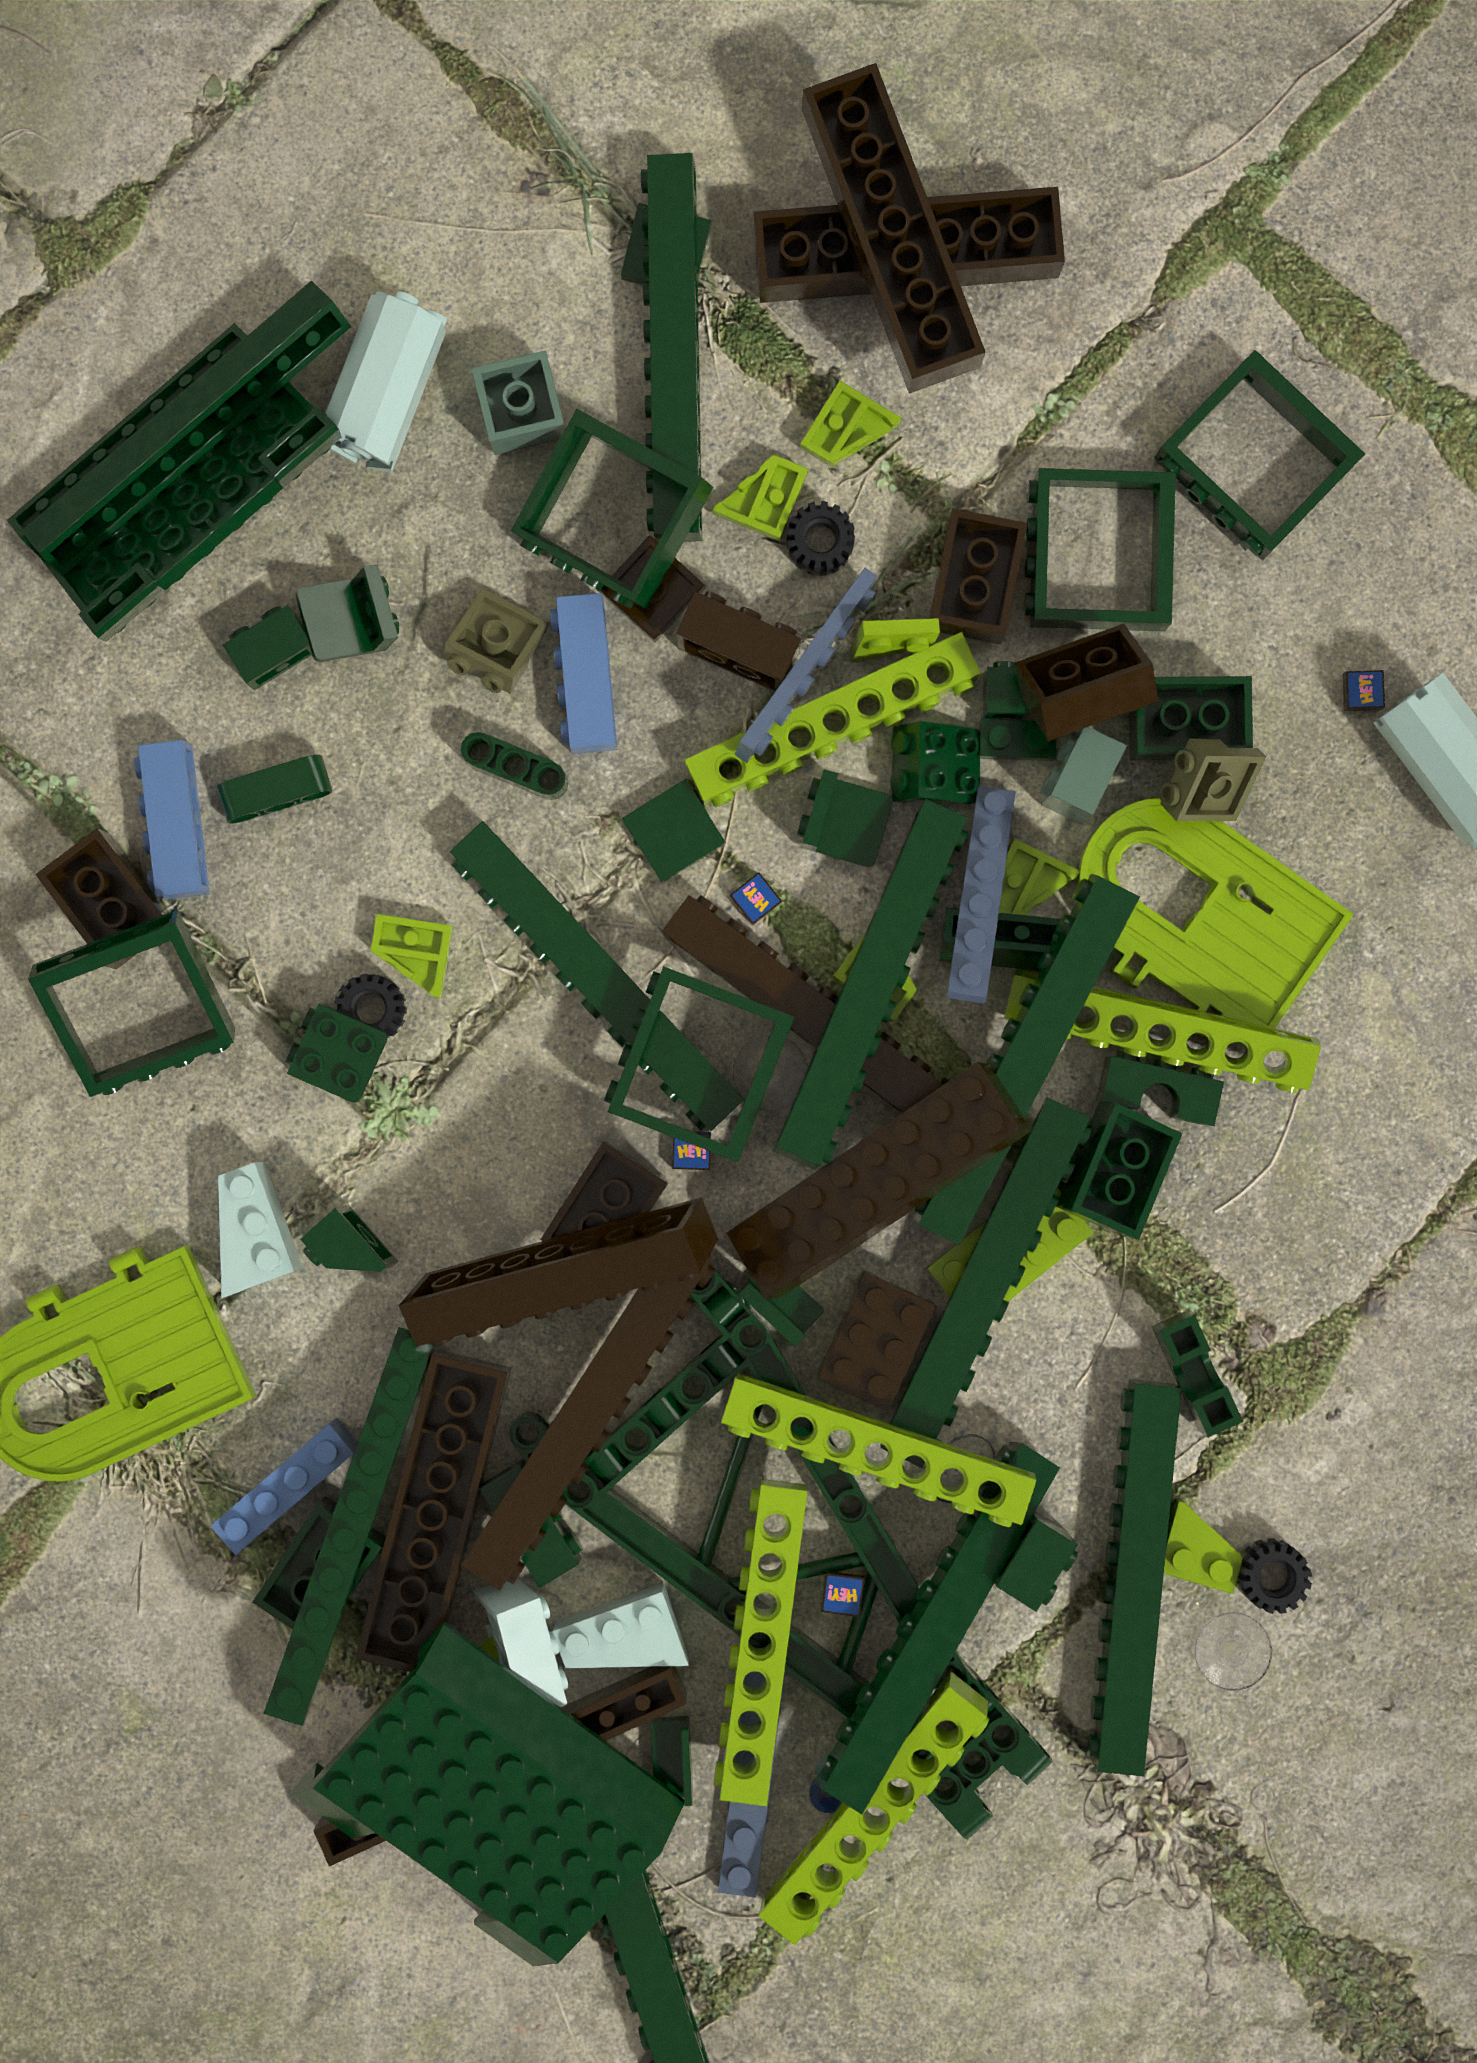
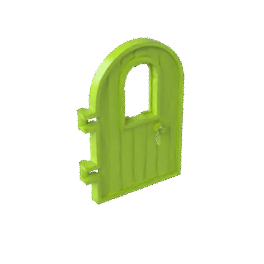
(1230, 949)
(139, 1340)

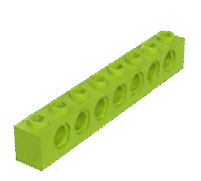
(950, 655)
(1299, 1050)
(1004, 1509)
(751, 1782)
(796, 1916)

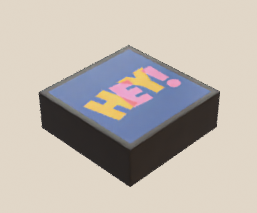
(1363, 690)
(755, 898)
(689, 1156)
(842, 1593)

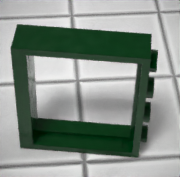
(1299, 413)
(557, 474)
(1160, 612)
(110, 950)
(631, 1057)

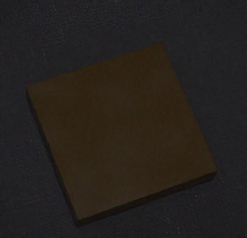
(670, 598)

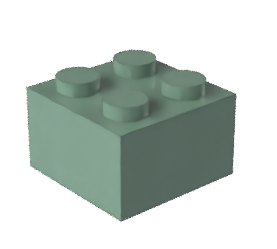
(519, 402)
(1083, 775)

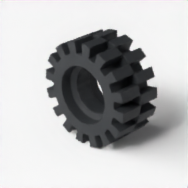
(826, 516)
(385, 990)
(1296, 1581)

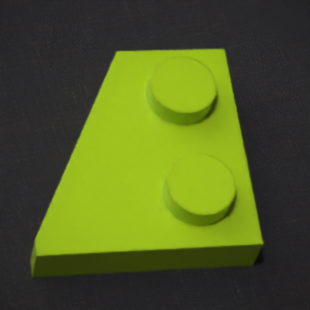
(1199, 1552)

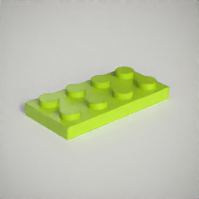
(1059, 1237)

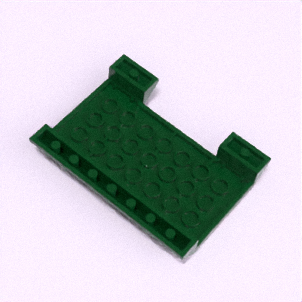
(194, 509)
(498, 1798)

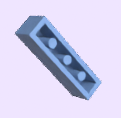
(585, 673)
(172, 820)
(285, 1486)

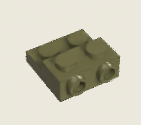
(494, 642)
(1210, 781)

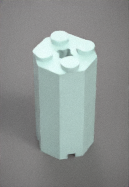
(384, 378)
(1438, 745)

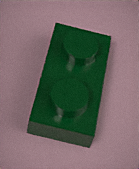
(1014, 740)

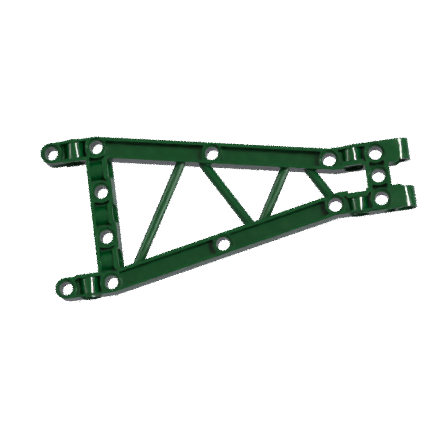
(713, 1589)

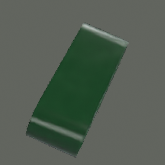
(501, 753)
(274, 788)

